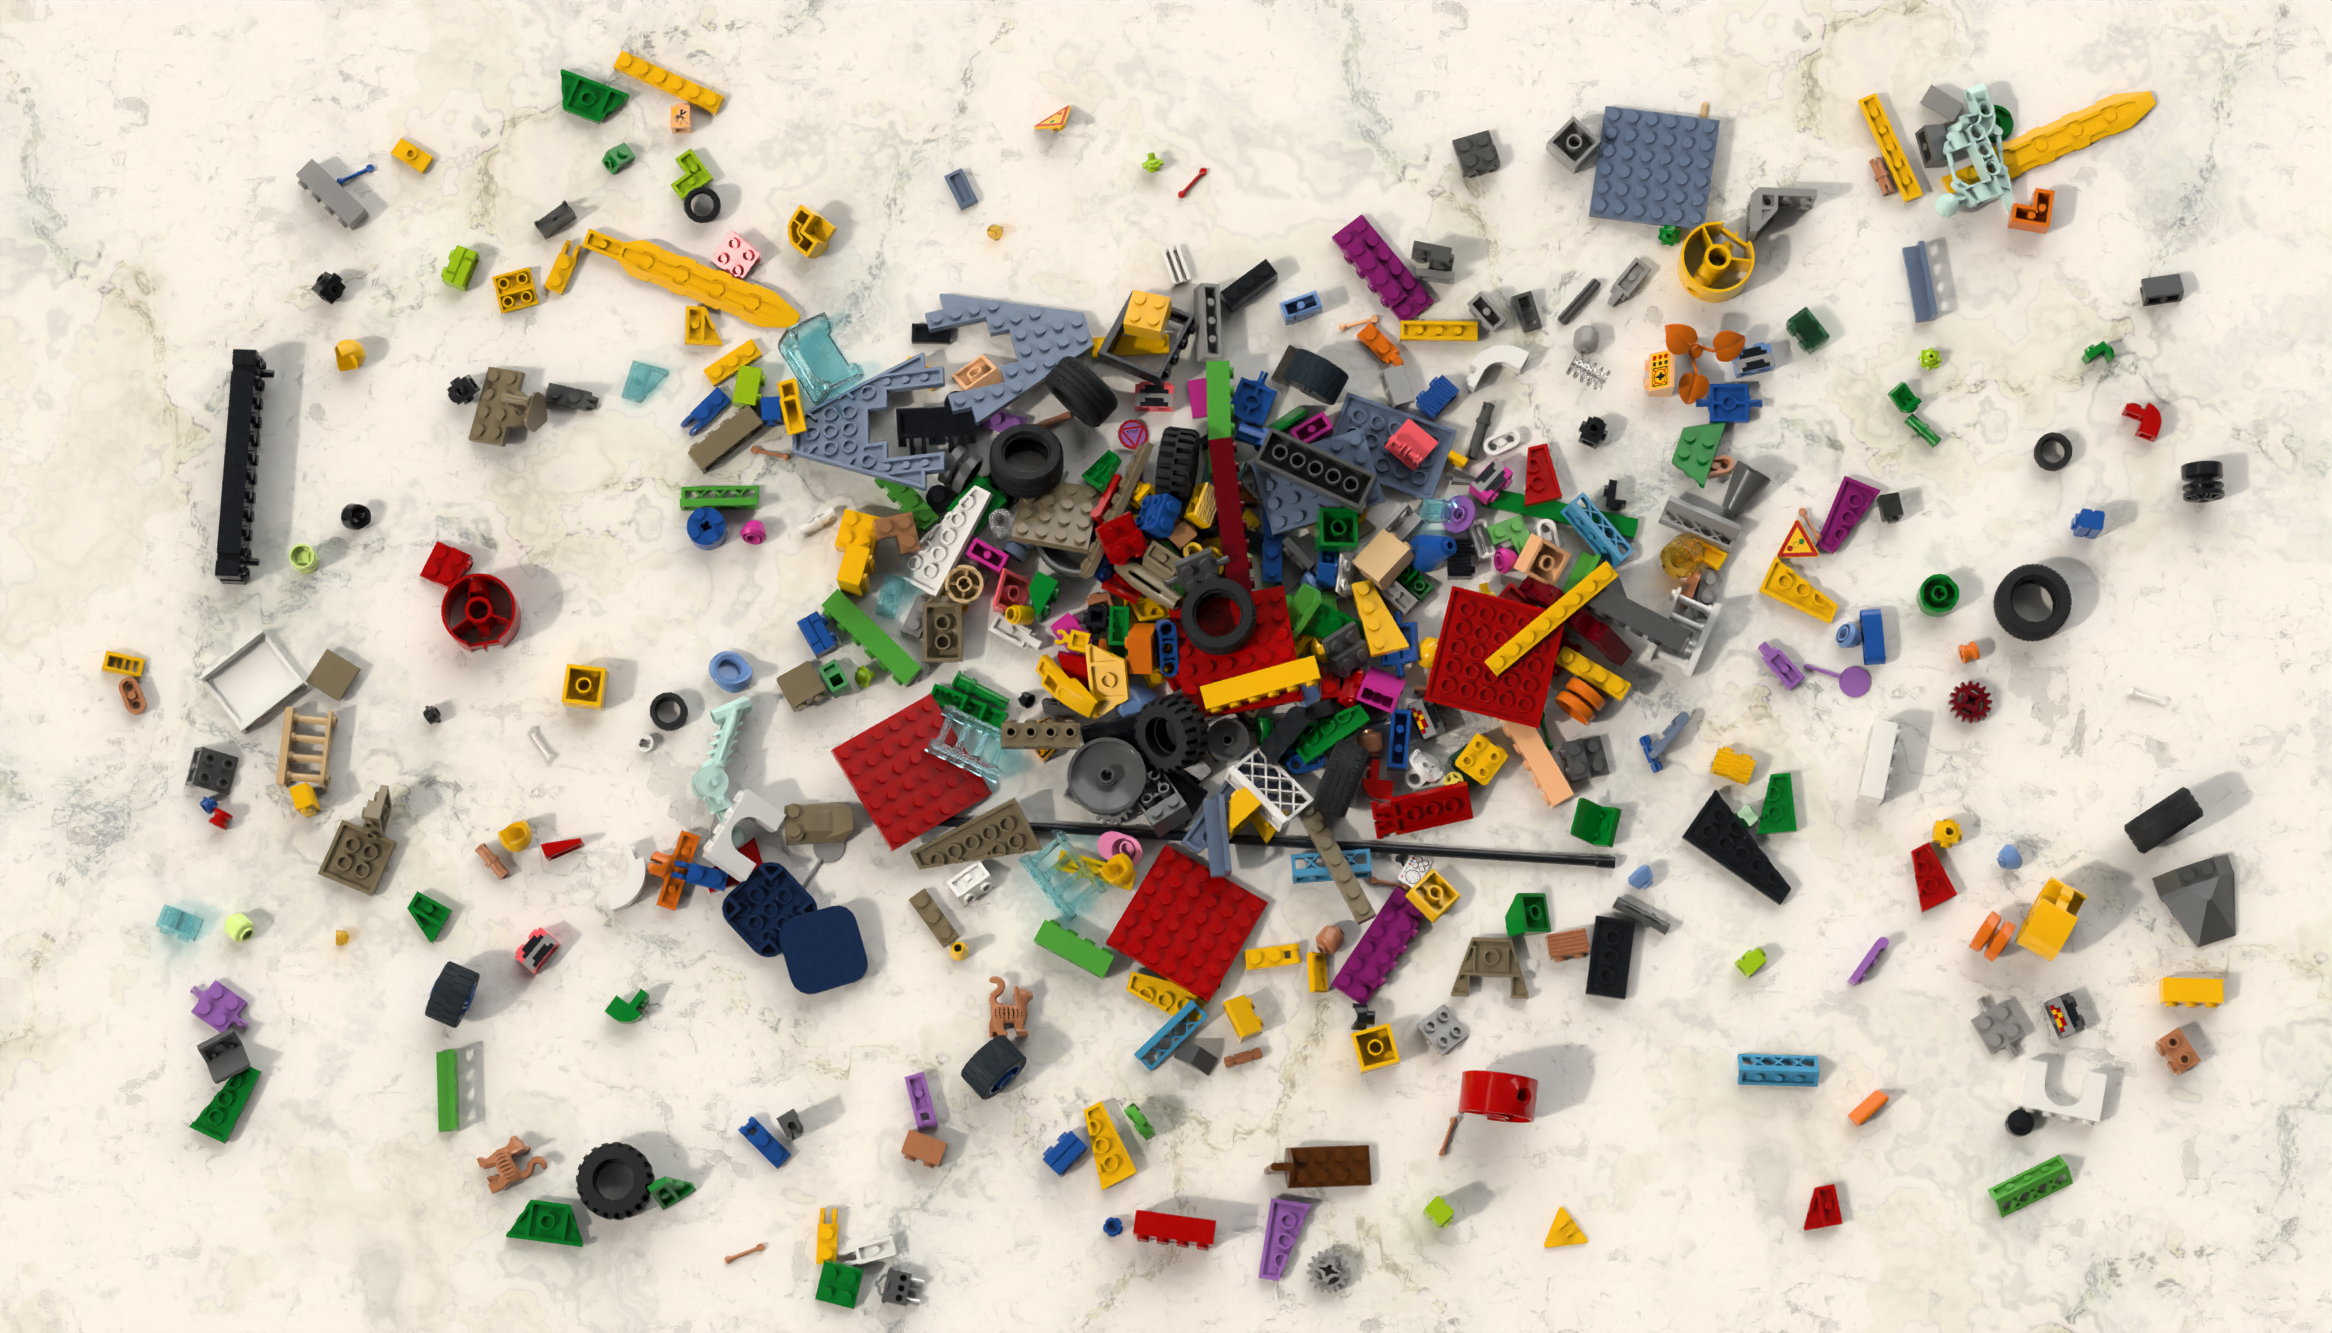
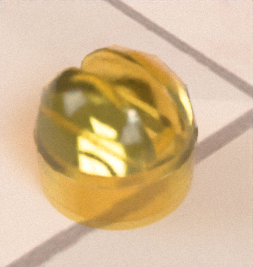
(995, 232)
(342, 937)

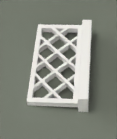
(1268, 808)

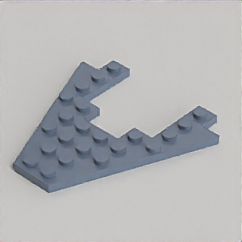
(1039, 340)
(841, 428)

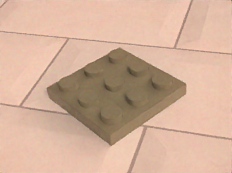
(357, 859)

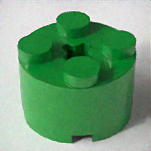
(1945, 588)

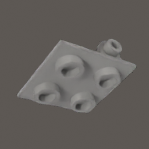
(1442, 1030)

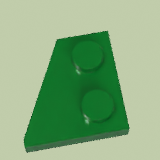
(1102, 471)
(670, 1190)

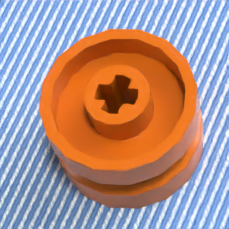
(1580, 701)
(1994, 937)

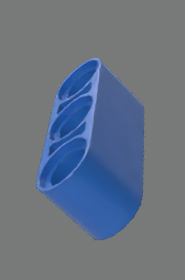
(1872, 637)
(1162, 639)

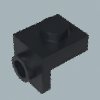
(1610, 493)

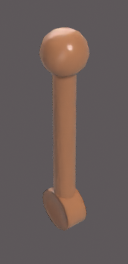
(755, 450)
(1802, 512)
(1373, 880)
(1453, 1120)
(760, 1247)

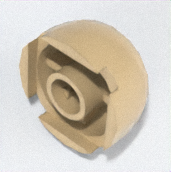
(964, 584)

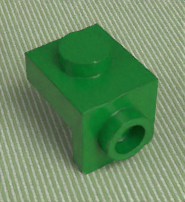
(617, 157)
(2094, 351)
(1904, 398)

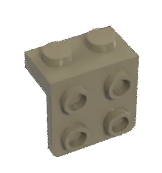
(802, 686)

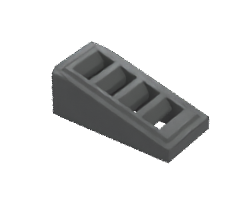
(1515, 300)

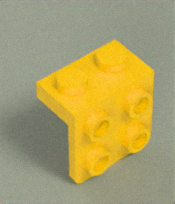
(1481, 759)

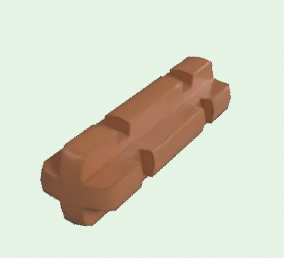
(1243, 1057)

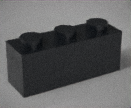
(1248, 286)
(1288, 735)

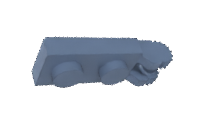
(1669, 734)

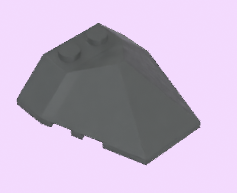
(2201, 899)

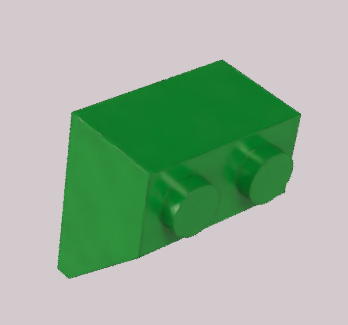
(1336, 530)

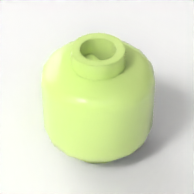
(239, 927)

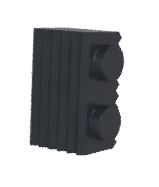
(1459, 564)

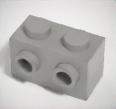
(1488, 311)

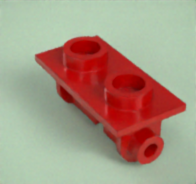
(1351, 688)

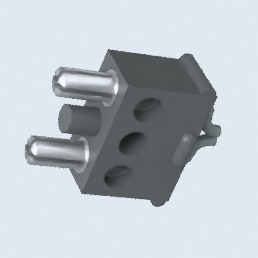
(891, 1287)

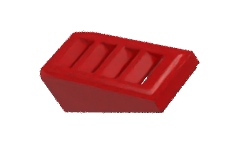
(559, 848)

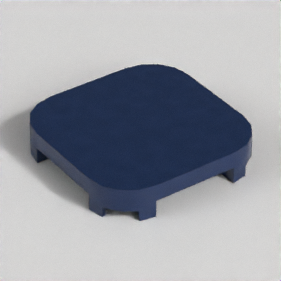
(763, 905)
(823, 950)

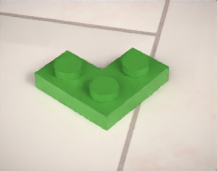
(1510, 529)

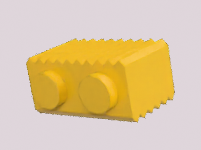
(1202, 506)
(1732, 765)
(305, 799)

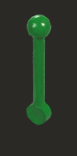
(1549, 745)

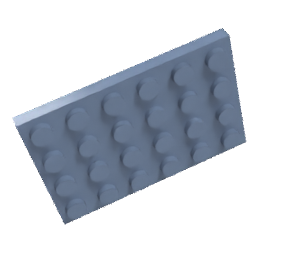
(1382, 422)
(1293, 507)

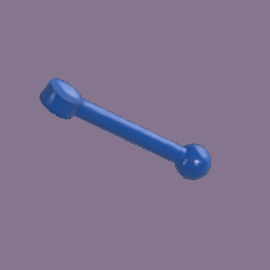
(369, 168)

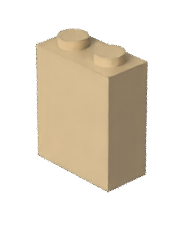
(1384, 559)

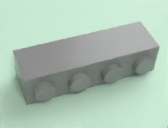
(332, 194)
(1208, 321)

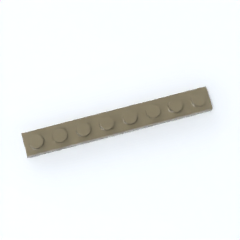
(1119, 503)
(1335, 861)

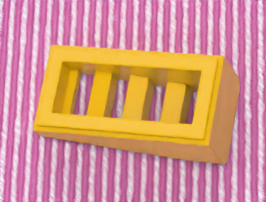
(117, 656)

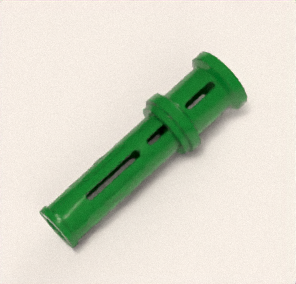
(972, 686)

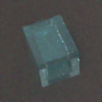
(1436, 510)

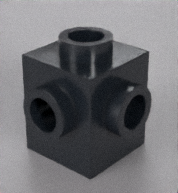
(329, 287)
(463, 390)
(1592, 432)
(1093, 613)

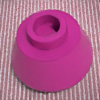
(753, 532)
(1504, 560)

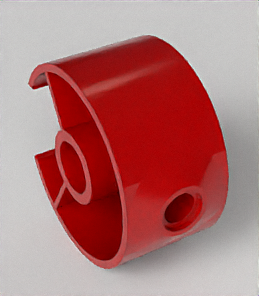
(479, 599)
(1498, 1096)

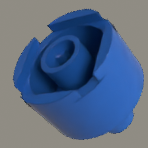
(701, 519)

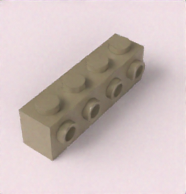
(1040, 735)

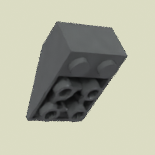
(1162, 803)

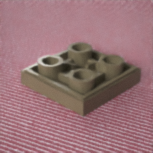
(333, 675)

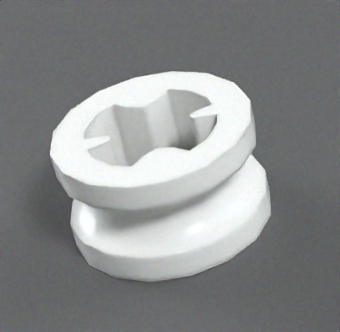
(643, 750)

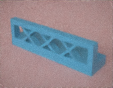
(1595, 533)
(1321, 874)
(1155, 1039)
(1778, 1073)

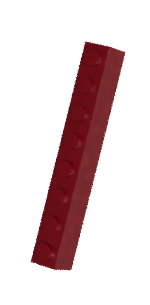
(1229, 510)

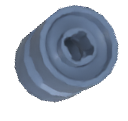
(1017, 550)

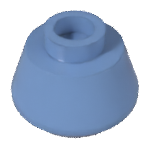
(1310, 578)
(1848, 636)
(2009, 858)
(1641, 877)

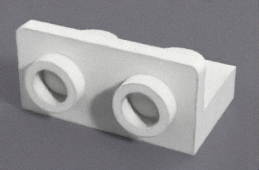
(971, 883)

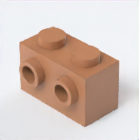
(2177, 1051)

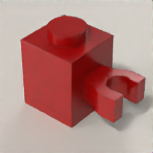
(1329, 686)

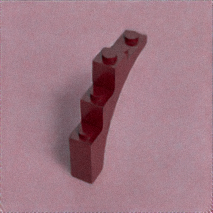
(1595, 632)

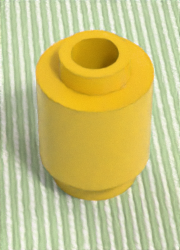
(1020, 614)

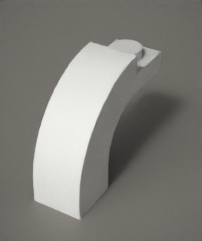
(1496, 356)
(632, 888)

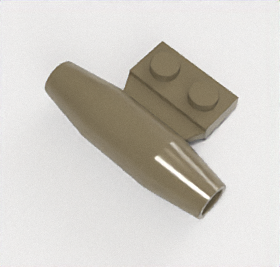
(1151, 575)

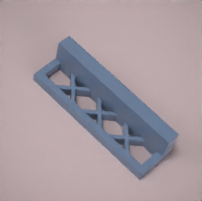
(1920, 283)
(1217, 837)

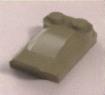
(942, 630)
(817, 823)

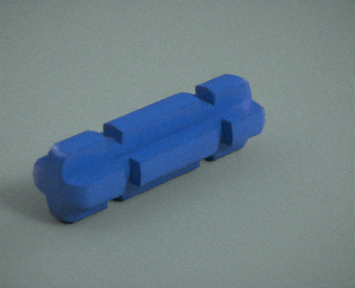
(1656, 765)

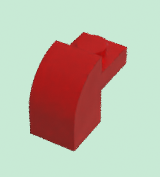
(2149, 420)
(1374, 788)

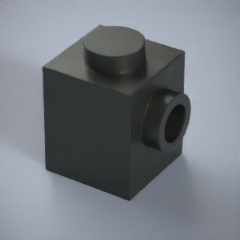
(1890, 507)

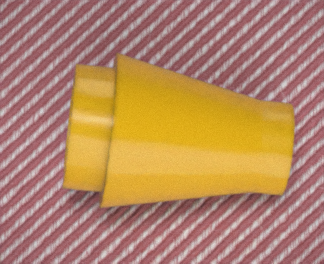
(961, 955)

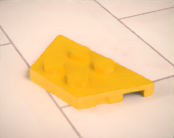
(1106, 679)

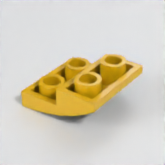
(515, 290)

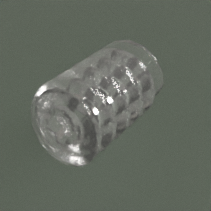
(1588, 372)
(1001, 524)

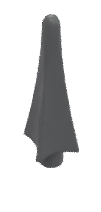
(1459, 478)

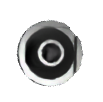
(1743, 488)

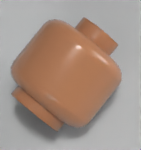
(1372, 741)
(1330, 939)

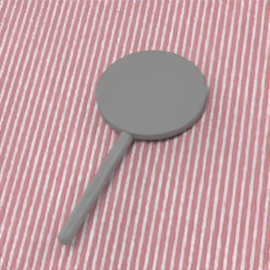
(825, 853)

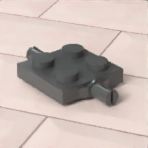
(1196, 569)

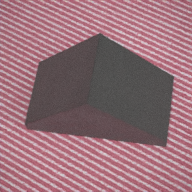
(1195, 1057)

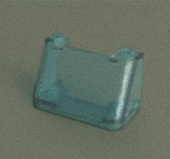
(817, 359)

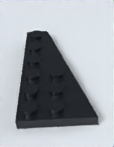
(1729, 843)

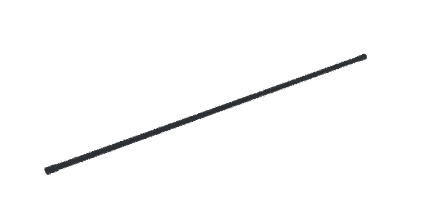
(1598, 861)

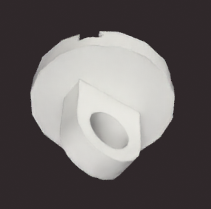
(1425, 766)

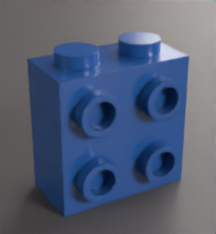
(1158, 515)

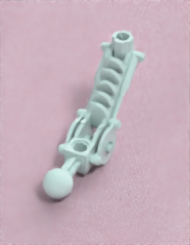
(711, 780)

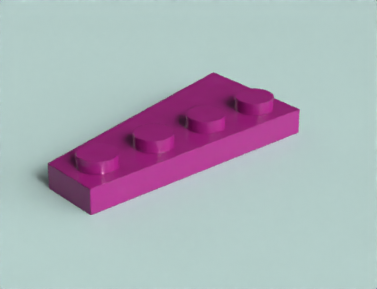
(1848, 507)

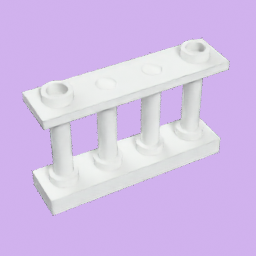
(1702, 629)

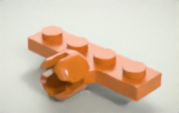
(671, 886)

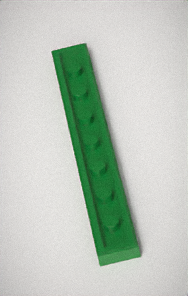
(1514, 503)

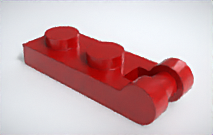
(1105, 501)

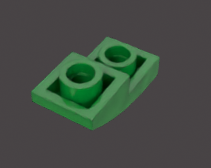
(1415, 583)

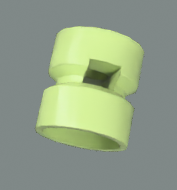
(304, 558)

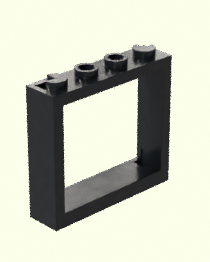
(1116, 332)

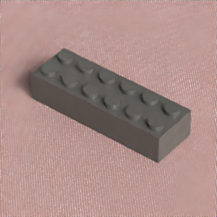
(1316, 470)
(1640, 620)

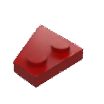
(1075, 667)
(1823, 1209)

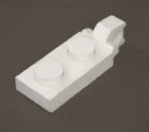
(1014, 633)

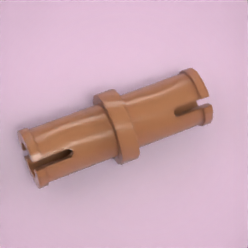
(1881, 176)
(492, 861)

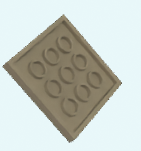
(1057, 518)

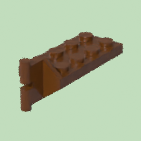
(1324, 1166)

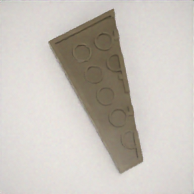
(987, 836)

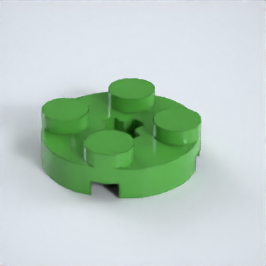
(1141, 1123)

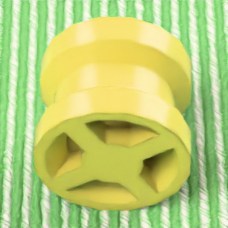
(1452, 778)

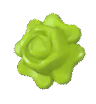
(1152, 164)
(1930, 359)
(864, 676)

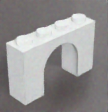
(721, 849)
(2034, 1098)

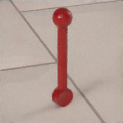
(1203, 171)

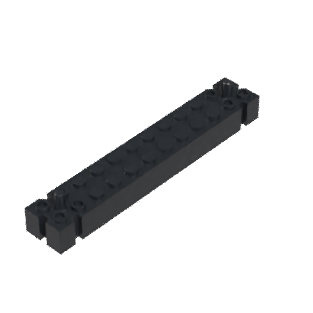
(239, 467)

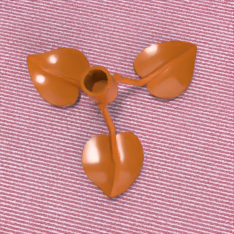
(1683, 339)

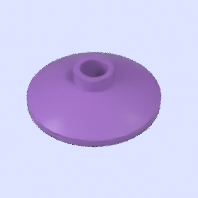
(1460, 505)

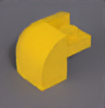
(810, 232)

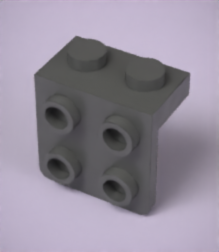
(224, 1055)

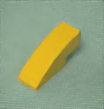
(792, 406)

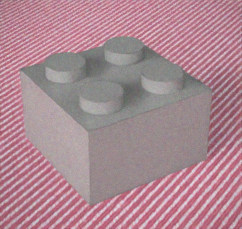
(1573, 145)

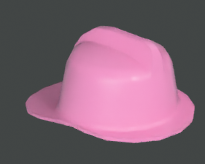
(1114, 843)

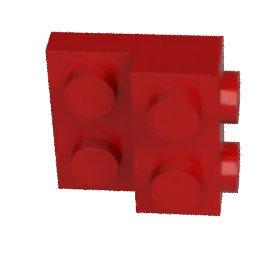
(1121, 539)
(446, 565)

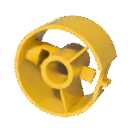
(1709, 273)
(2050, 919)

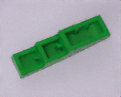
(1118, 629)
(968, 705)

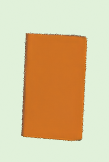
(1868, 1107)

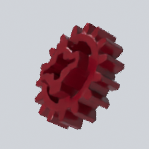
(1973, 709)

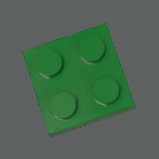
(839, 1284)

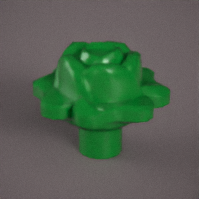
(1669, 235)

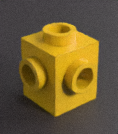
(1139, 493)
(1939, 833)

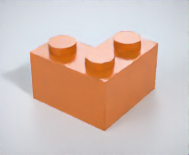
(2035, 216)
(1141, 648)

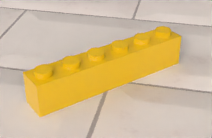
(1260, 684)

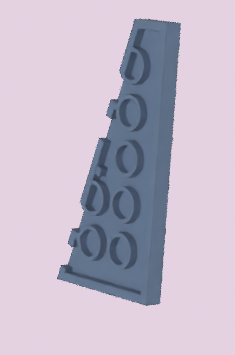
(1196, 836)

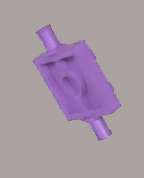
(219, 1007)

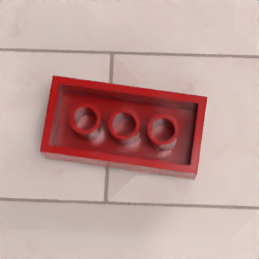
(1175, 1229)

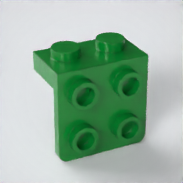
(1595, 823)

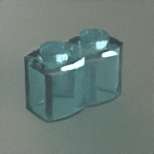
(179, 922)

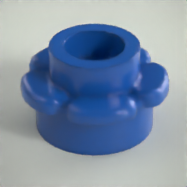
(208, 804)
(1112, 1221)

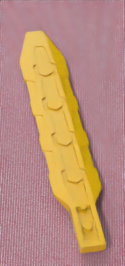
(2065, 135)
(696, 281)

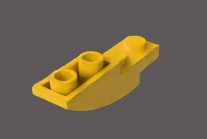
(1064, 689)

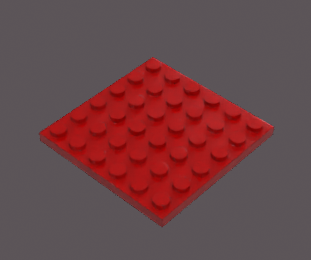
(1470, 634)
(1268, 647)
(903, 783)
(1186, 923)

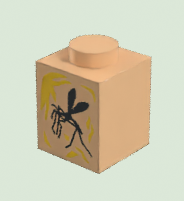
(681, 118)

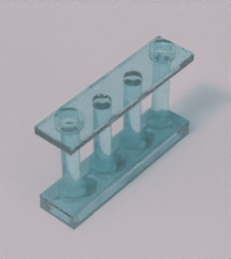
(956, 755)
(1056, 893)

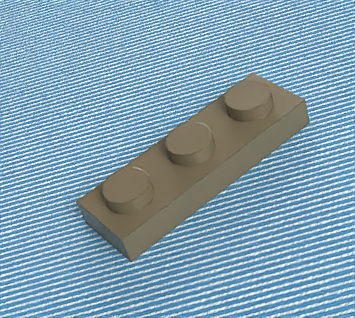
(933, 918)

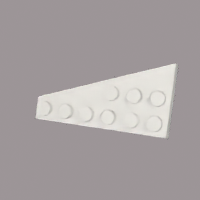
(944, 544)

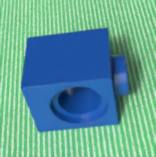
(771, 411)

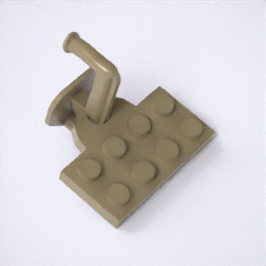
(500, 408)

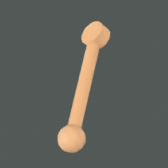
(1373, 319)

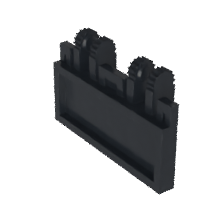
(935, 424)

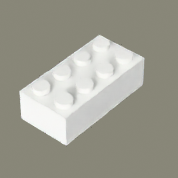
(1876, 762)

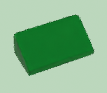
(1290, 419)

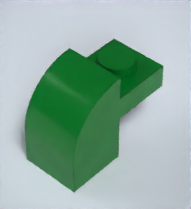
(835, 678)
(625, 1012)

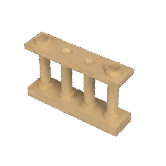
(290, 737)

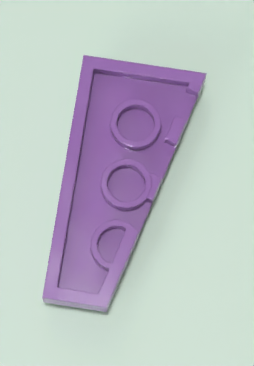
(1282, 1230)

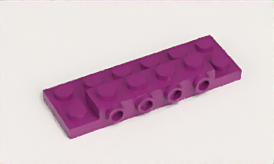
(1382, 269)
(1379, 948)

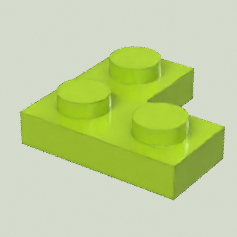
(695, 174)

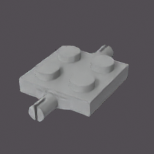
(1998, 1027)

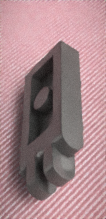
(570, 397)

